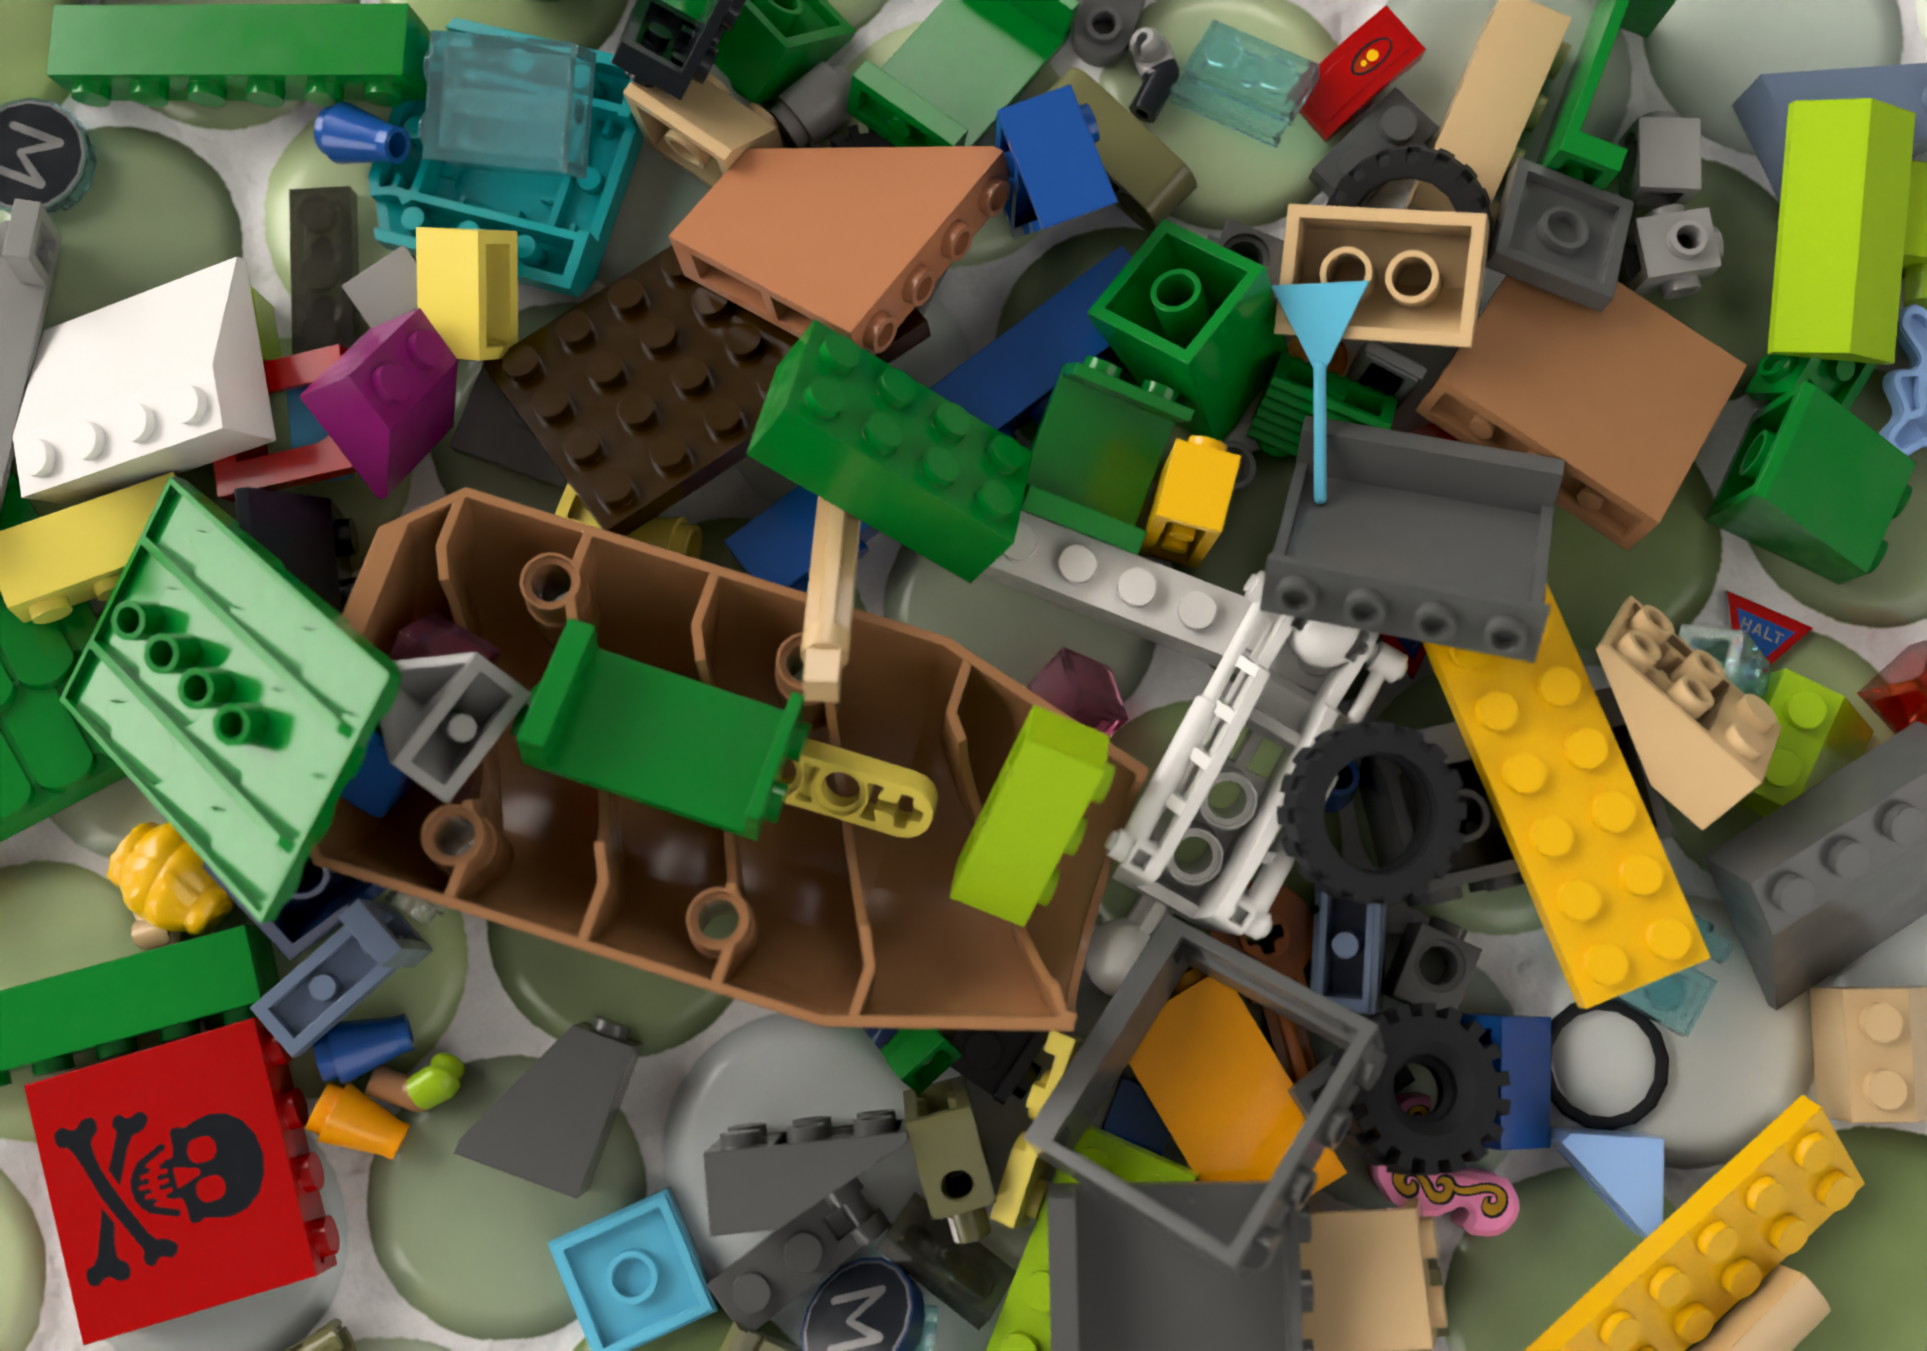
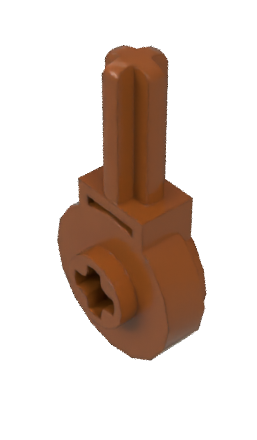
(1288, 953)

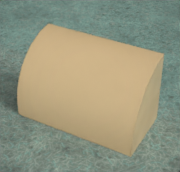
(1771, 1318)

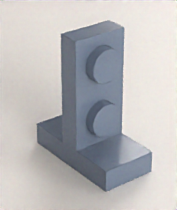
(340, 974)

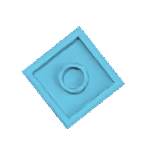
(634, 1274)

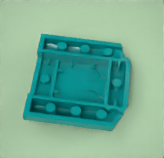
(558, 219)

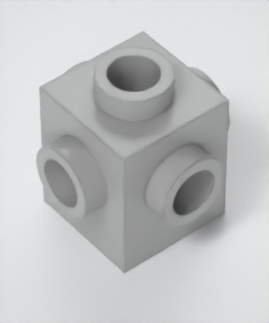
(1671, 251)

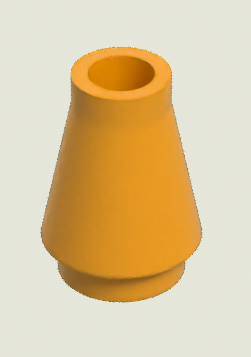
(356, 1122)

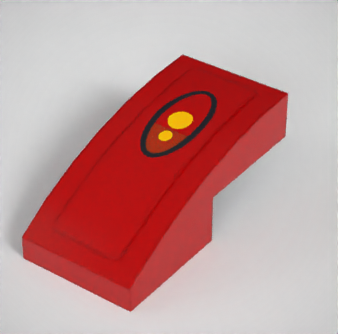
(1359, 72)

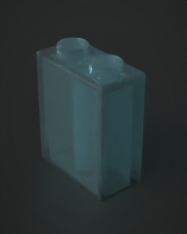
(508, 103)

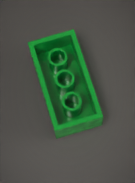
(892, 453)

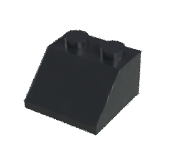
(306, 536)

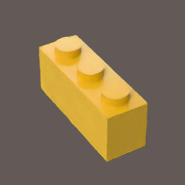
(1190, 501)

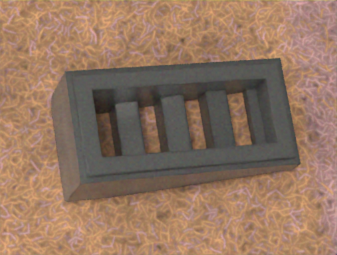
(1386, 370)

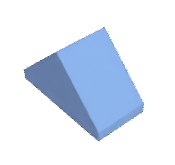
(1621, 1169)

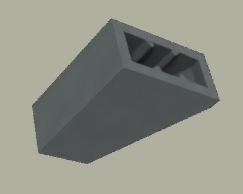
(559, 1110)

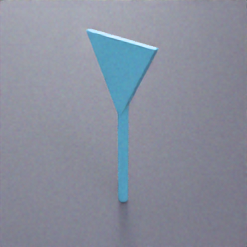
(1319, 319)

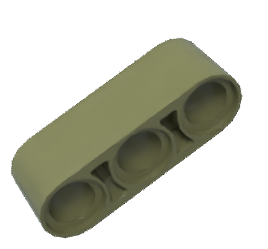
(1140, 167)

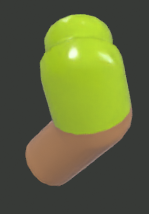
(422, 1089)

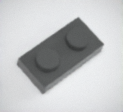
(1387, 124)

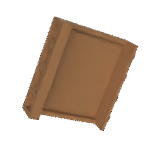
(1606, 391)

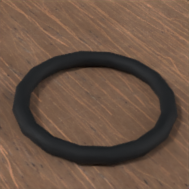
(1660, 1075)

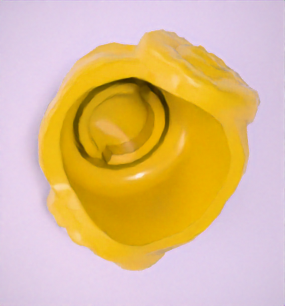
(166, 881)

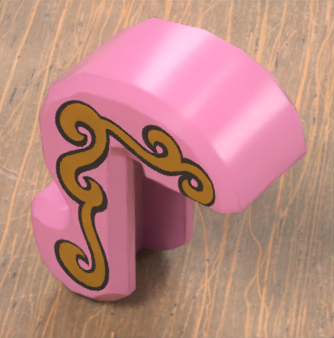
(1479, 1197)

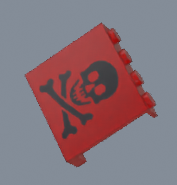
(181, 1178)

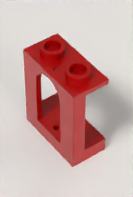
(294, 466)

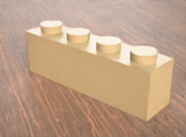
(1498, 97)

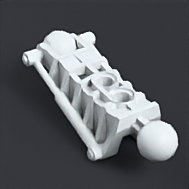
(1240, 836)

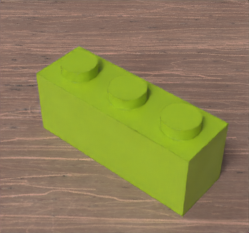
(1033, 816)

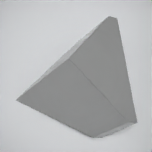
(448, 718)

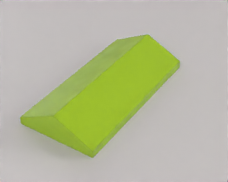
(1841, 230)

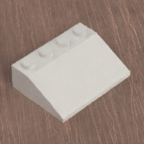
(145, 389)

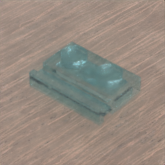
(1245, 83)

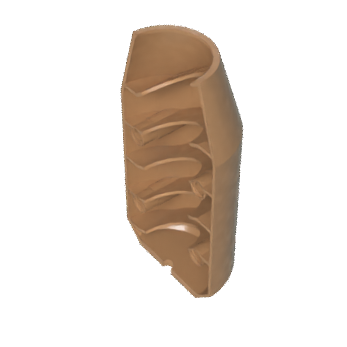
(828, 911)

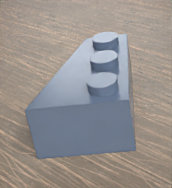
(1765, 103)

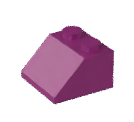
(388, 399)

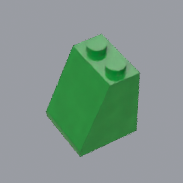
(1195, 324)
(1814, 486)

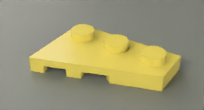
(1024, 1178)

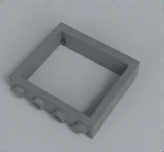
(1121, 1031)

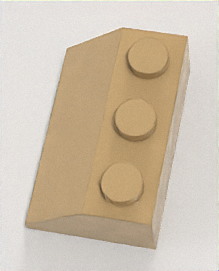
(1419, 266)

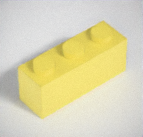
(73, 552)

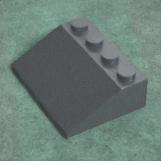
(1831, 869)

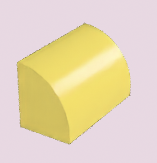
(469, 288)

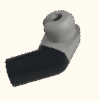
(1157, 71)

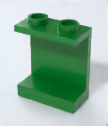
(1100, 451)

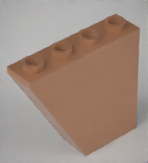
(840, 232)

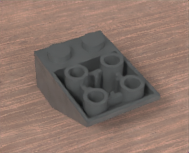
(771, 1178)

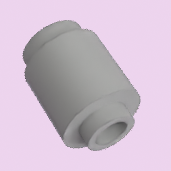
(813, 105)

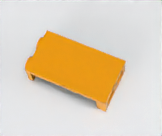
(1221, 1086)

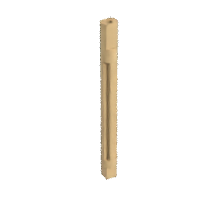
(829, 601)

